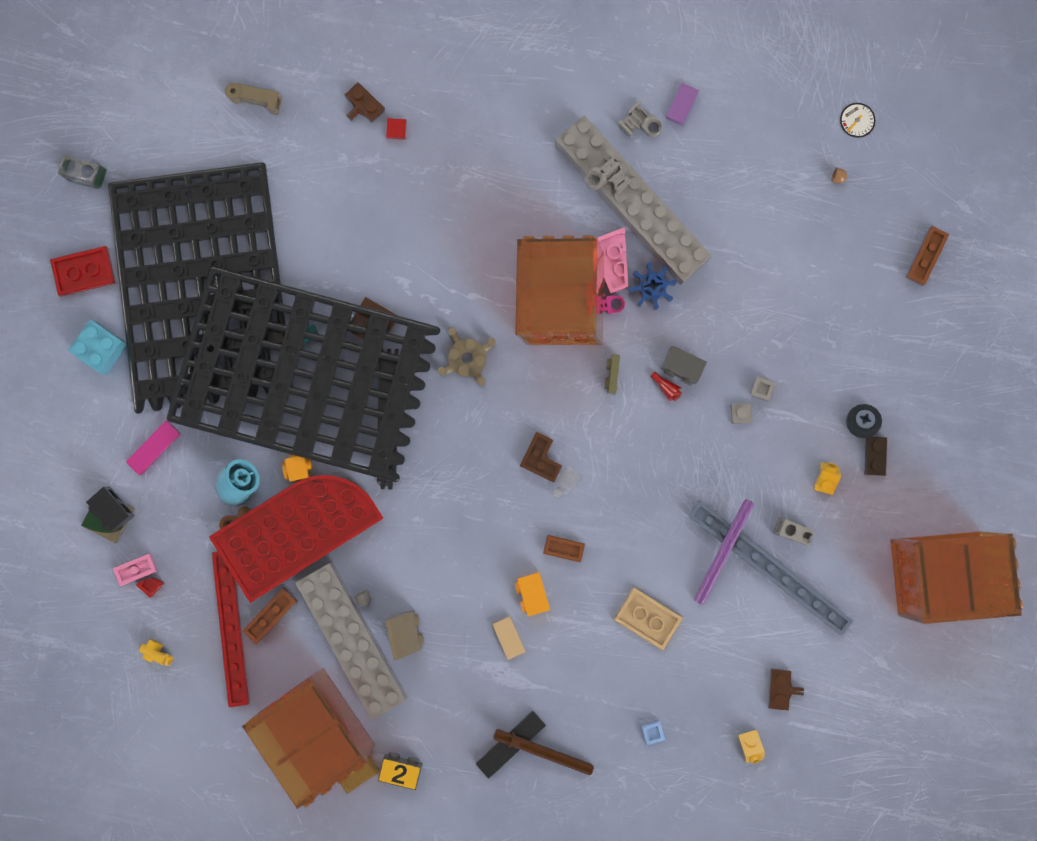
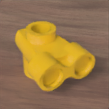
(152, 651)

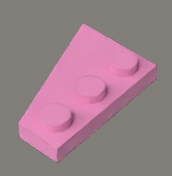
(615, 260)

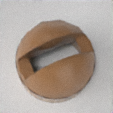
(839, 176)

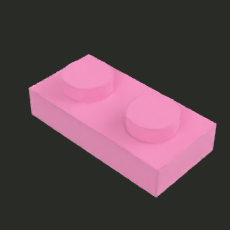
(135, 569)

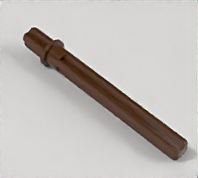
(544, 752)

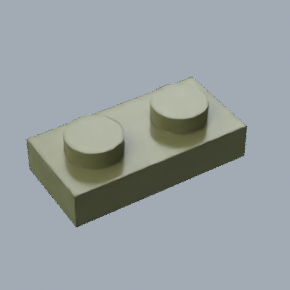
(613, 366)

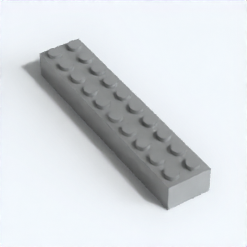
(636, 204)

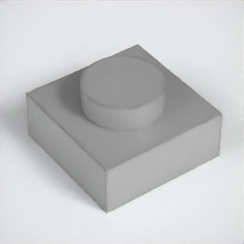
(762, 388)
(741, 413)

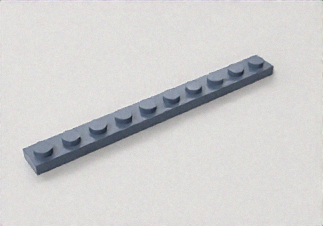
(773, 570)

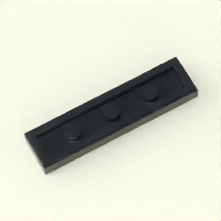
(500, 753)

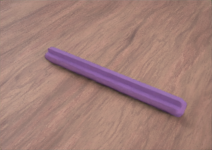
(724, 551)

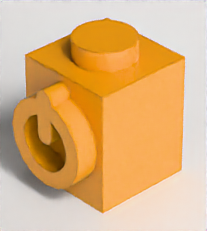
(296, 468)

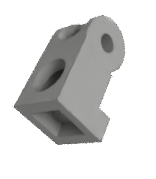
(793, 531)

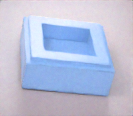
(653, 732)

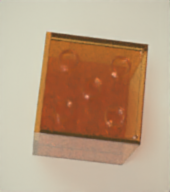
(560, 291)
(956, 577)
(310, 739)

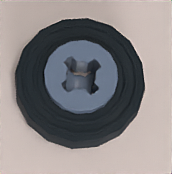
(860, 427)

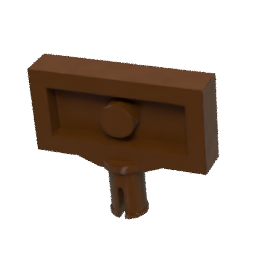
(363, 103)
(781, 689)

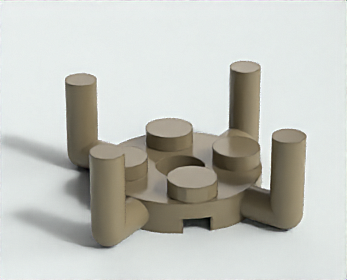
(467, 346)

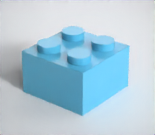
(98, 347)

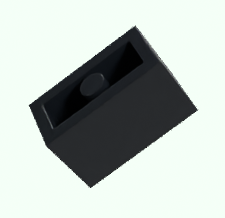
(109, 509)

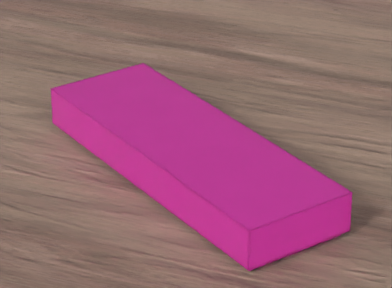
(153, 448)

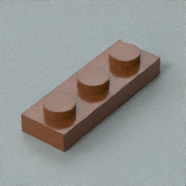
(927, 255)
(269, 615)

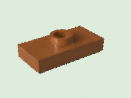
(564, 548)

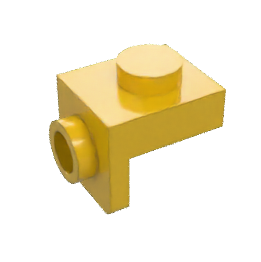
(827, 478)
(751, 747)

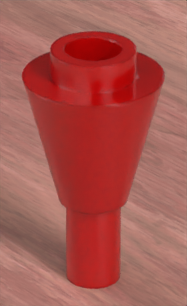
(669, 389)

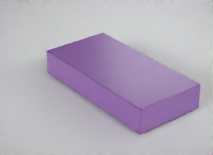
(682, 104)

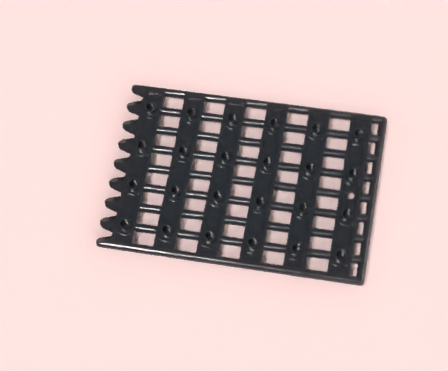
(181, 270)
(286, 368)

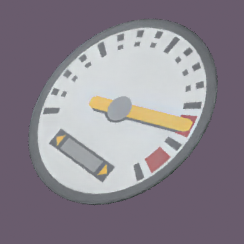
(857, 120)

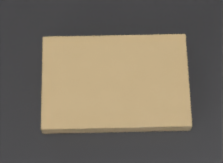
(648, 618)

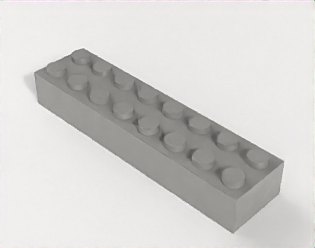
(352, 641)

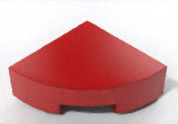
(150, 586)

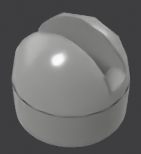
(362, 598)

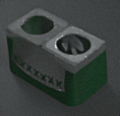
(94, 181)

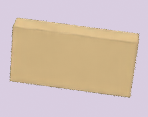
(508, 637)

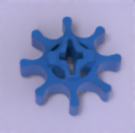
(647, 292)

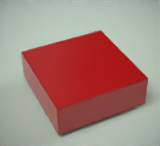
(396, 128)

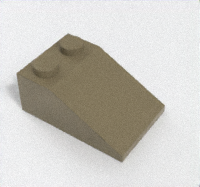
(404, 634)

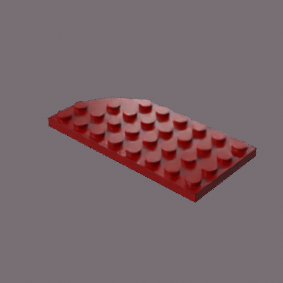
(293, 531)

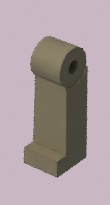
(258, 96)

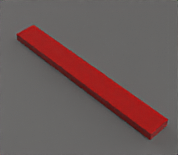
(230, 633)

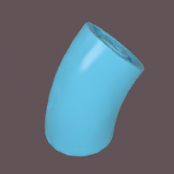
(237, 482)

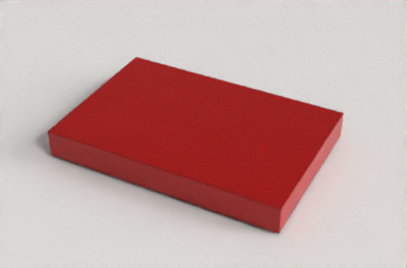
(82, 271)

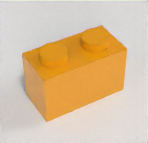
(533, 594)

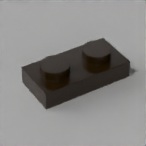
(875, 456)

